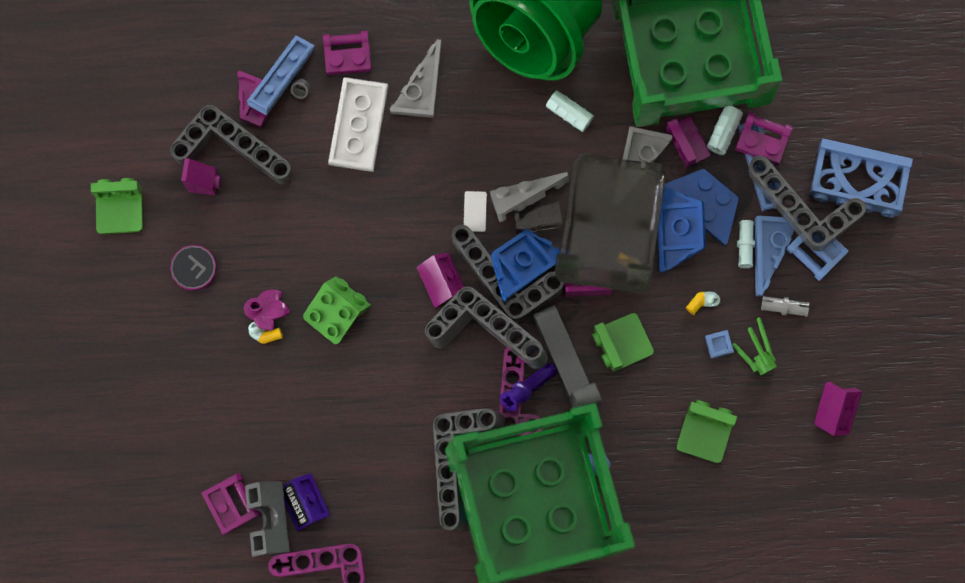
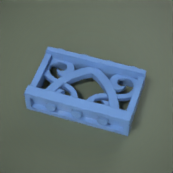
(887, 162)

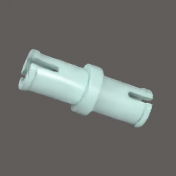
(746, 244)

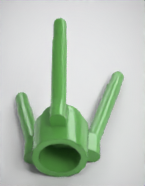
(765, 360)

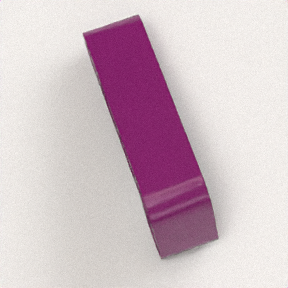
(505, 386)
(316, 564)

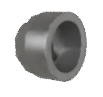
(300, 91)

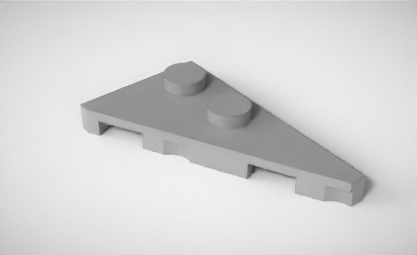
(420, 93)
(645, 145)
(524, 194)

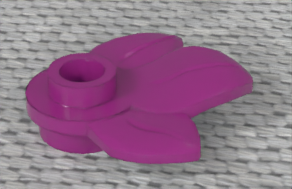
(269, 309)

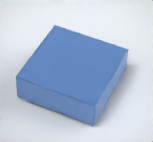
(719, 344)

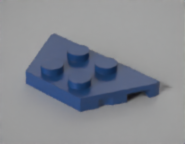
(718, 201)
(679, 229)
(522, 262)

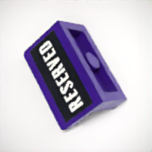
(304, 501)

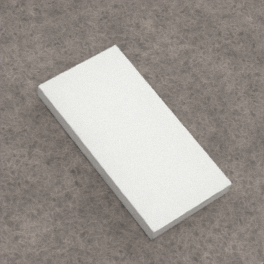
(358, 124)

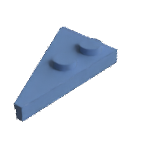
(771, 239)

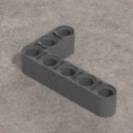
(234, 141)
(800, 209)
(491, 285)
(491, 323)
(565, 359)
(442, 438)

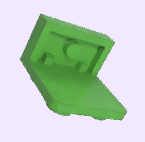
(118, 206)
(335, 309)
(622, 342)
(705, 431)

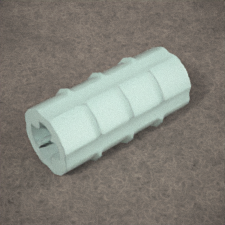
(569, 111)
(724, 130)

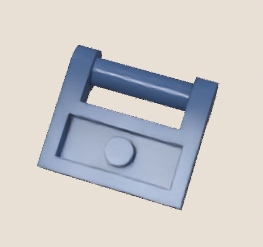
(830, 255)

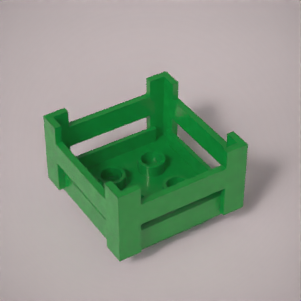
(695, 56)
(537, 496)

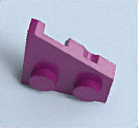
(247, 86)

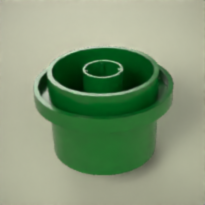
(535, 35)

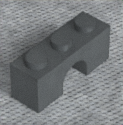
(269, 501)

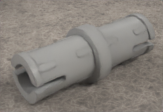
(785, 306)

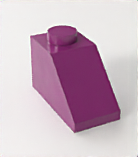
(200, 178)

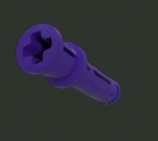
(523, 390)

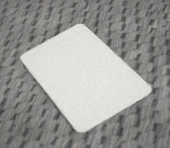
(475, 210)

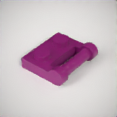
(347, 60)
(759, 144)
(224, 508)

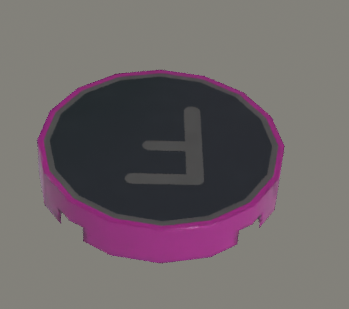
(193, 268)

